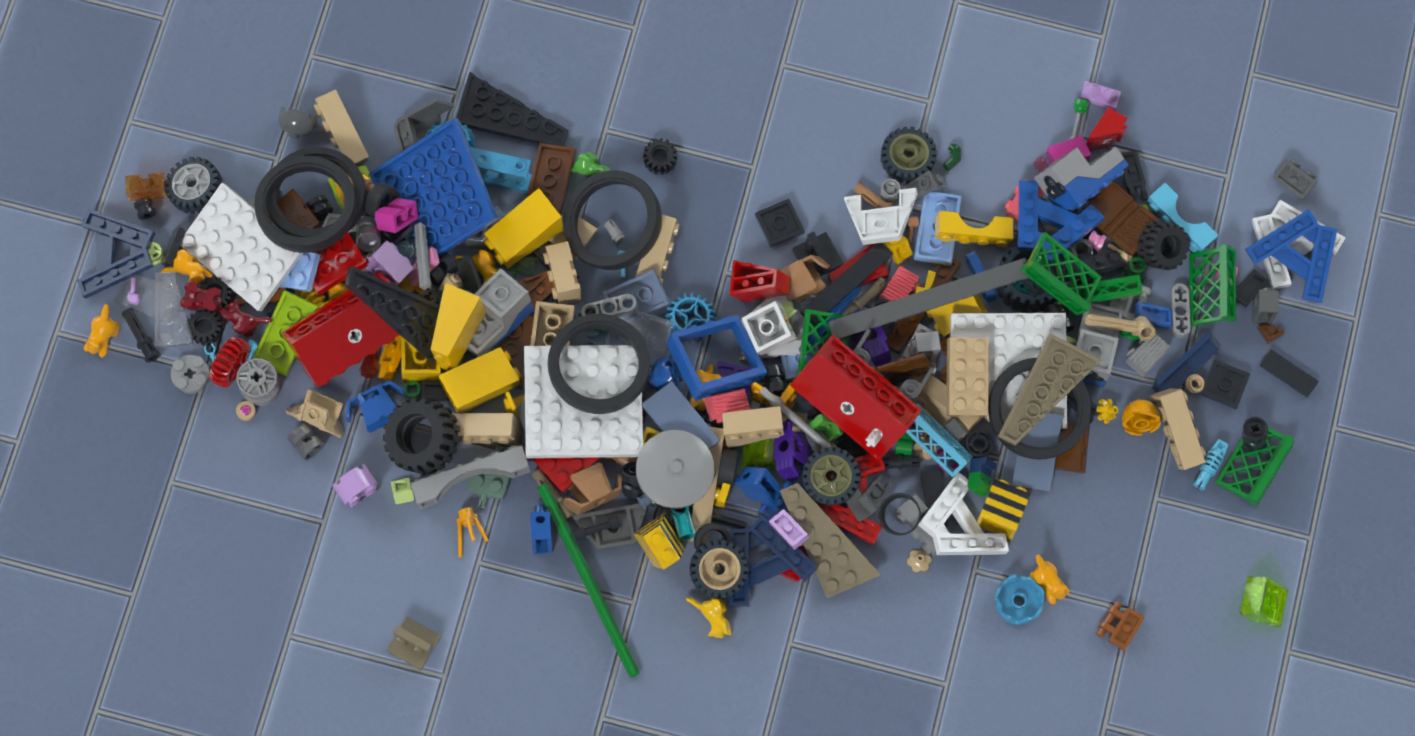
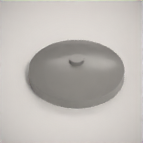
(675, 469)

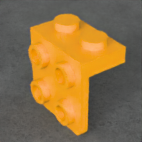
(788, 396)

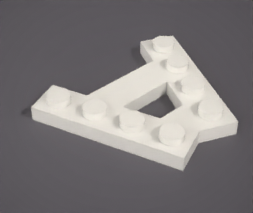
(1263, 225)
(974, 540)

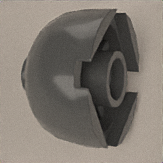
(296, 122)

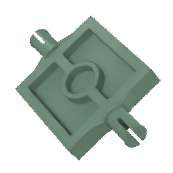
(488, 485)

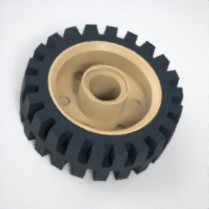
(734, 571)

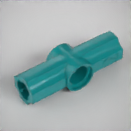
(683, 524)

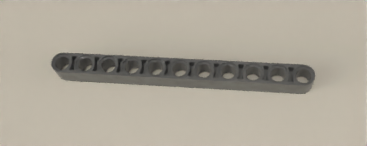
(928, 299)

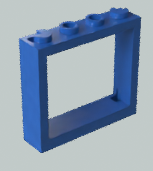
(721, 385)

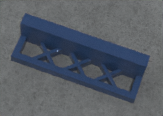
(1187, 364)

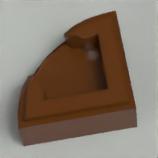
(1270, 332)

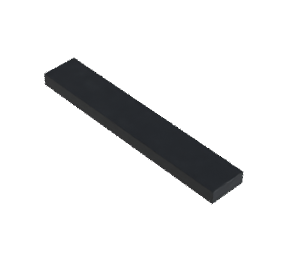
(848, 281)

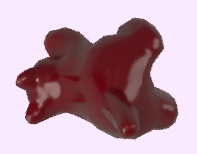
(200, 298)
(243, 322)

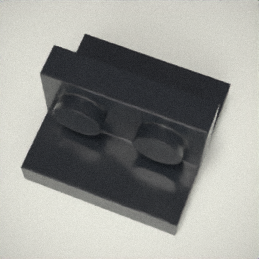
(822, 247)

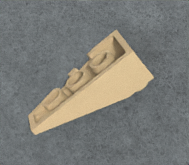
(935, 395)

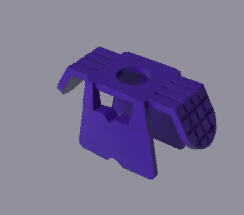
(877, 347)
(785, 453)

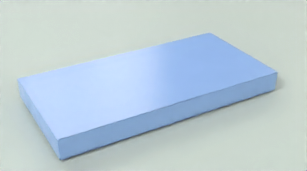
(927, 247)

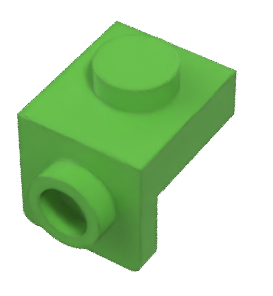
(824, 424)

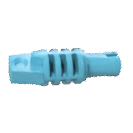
(1212, 463)

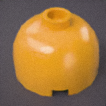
(1140, 417)

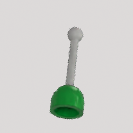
(1080, 107)

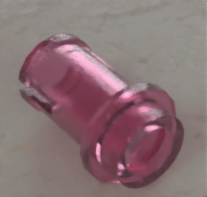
(1040, 164)

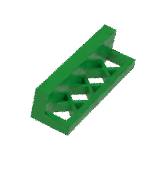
(1114, 289)

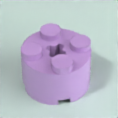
(356, 485)

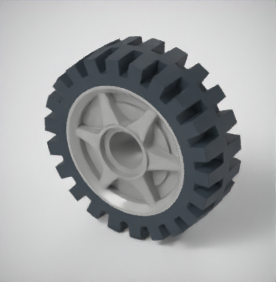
(192, 172)

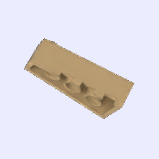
(659, 253)
(489, 428)
(1179, 428)

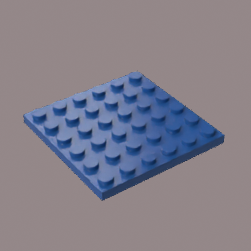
(445, 185)

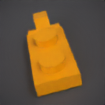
(390, 359)

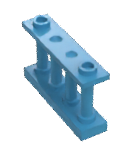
(503, 170)

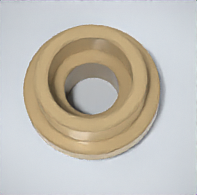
(1199, 383)

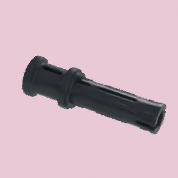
(144, 342)

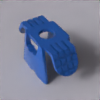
(376, 406)

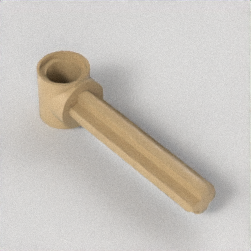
(1139, 327)

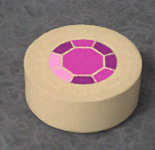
(245, 411)

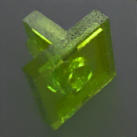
(759, 454)

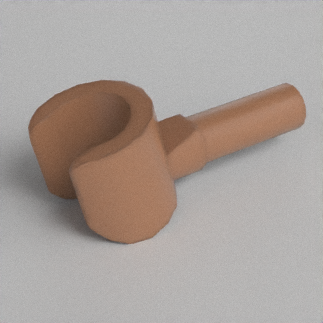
(912, 222)

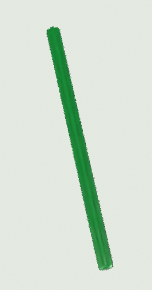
(588, 581)

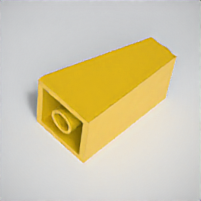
(524, 229)
(456, 325)
(479, 380)

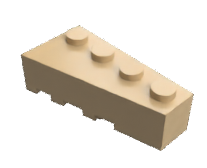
(340, 127)

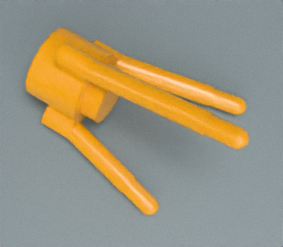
(467, 519)

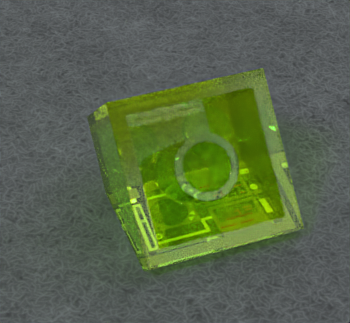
(1264, 601)

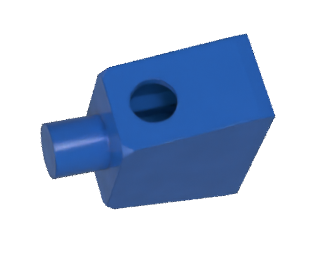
(758, 485)
(541, 530)

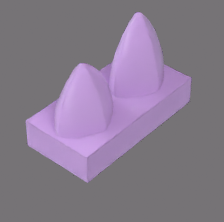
(1100, 95)
(789, 529)

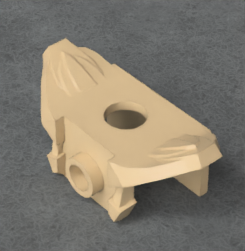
(319, 412)

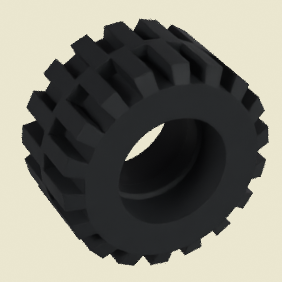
(1175, 245)

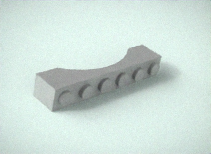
(431, 489)

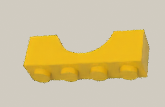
(952, 228)

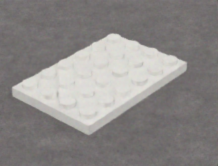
(236, 249)

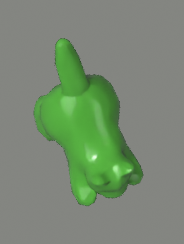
(588, 165)

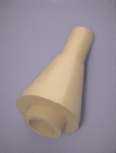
(451, 279)

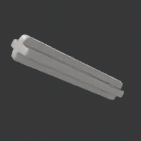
(422, 256)

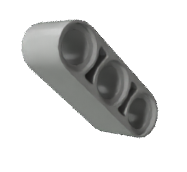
(618, 302)

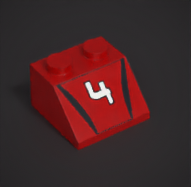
(1107, 131)

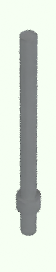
(777, 401)

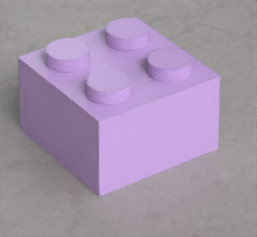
(389, 263)

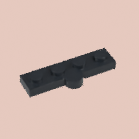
(1099, 263)

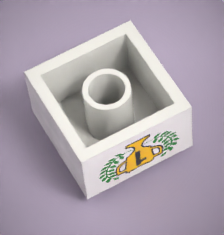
(769, 328)

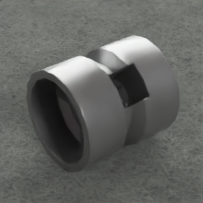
(367, 235)
(303, 439)

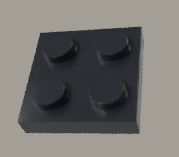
(779, 223)
(1225, 384)

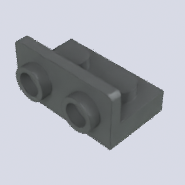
(1295, 179)

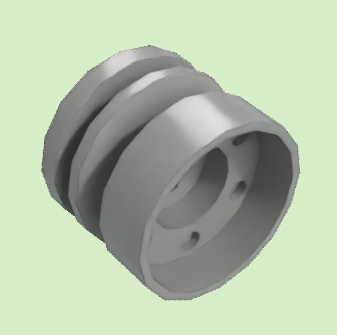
(261, 392)

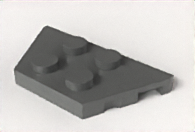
(631, 520)

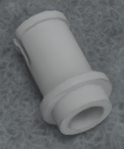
(617, 235)

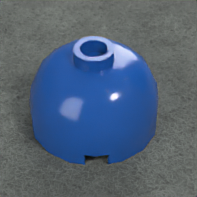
(664, 372)

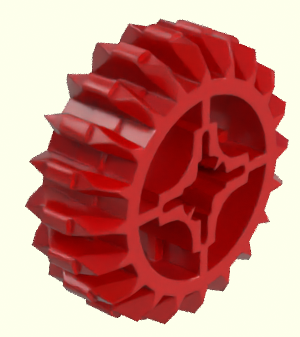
(228, 361)

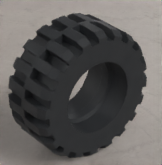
(400, 429)

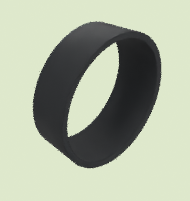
(881, 513)

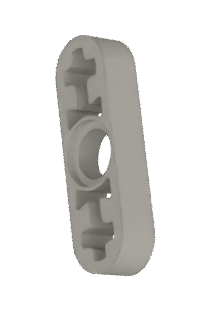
(1175, 317)

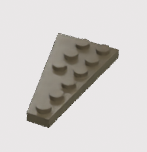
(1052, 377)
(837, 558)

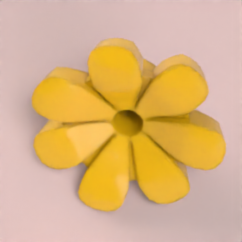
(1106, 410)

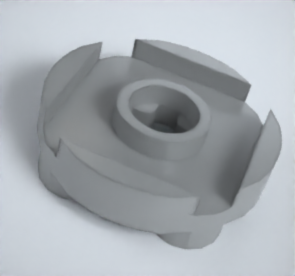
(182, 366)

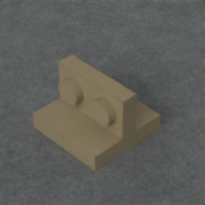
(413, 643)

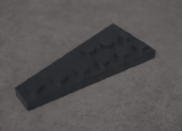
(499, 113)
(403, 311)

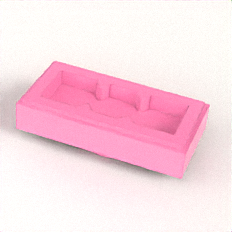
(433, 262)

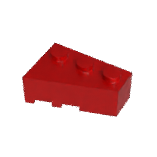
(757, 282)

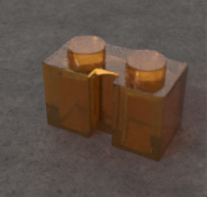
(150, 187)

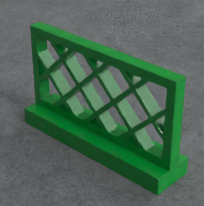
(1227, 284)
(1056, 285)
(806, 332)
(1267, 475)

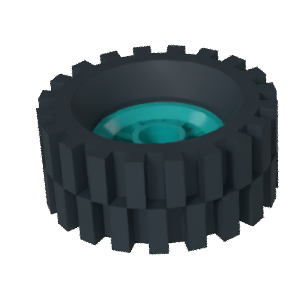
(1021, 297)

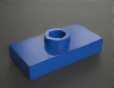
(1155, 314)

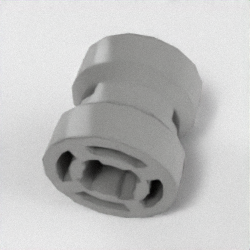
(890, 186)

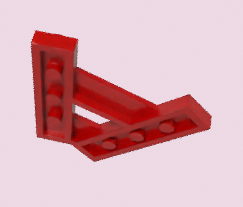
(843, 517)

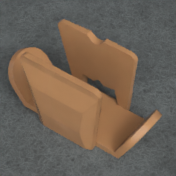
(804, 281)
(591, 486)

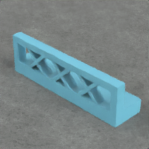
(942, 438)

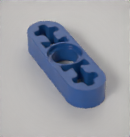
(976, 267)

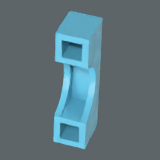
(1164, 204)

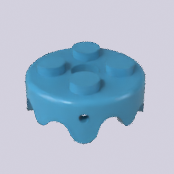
(1025, 588)

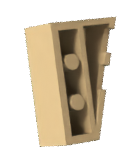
(562, 273)
(752, 425)

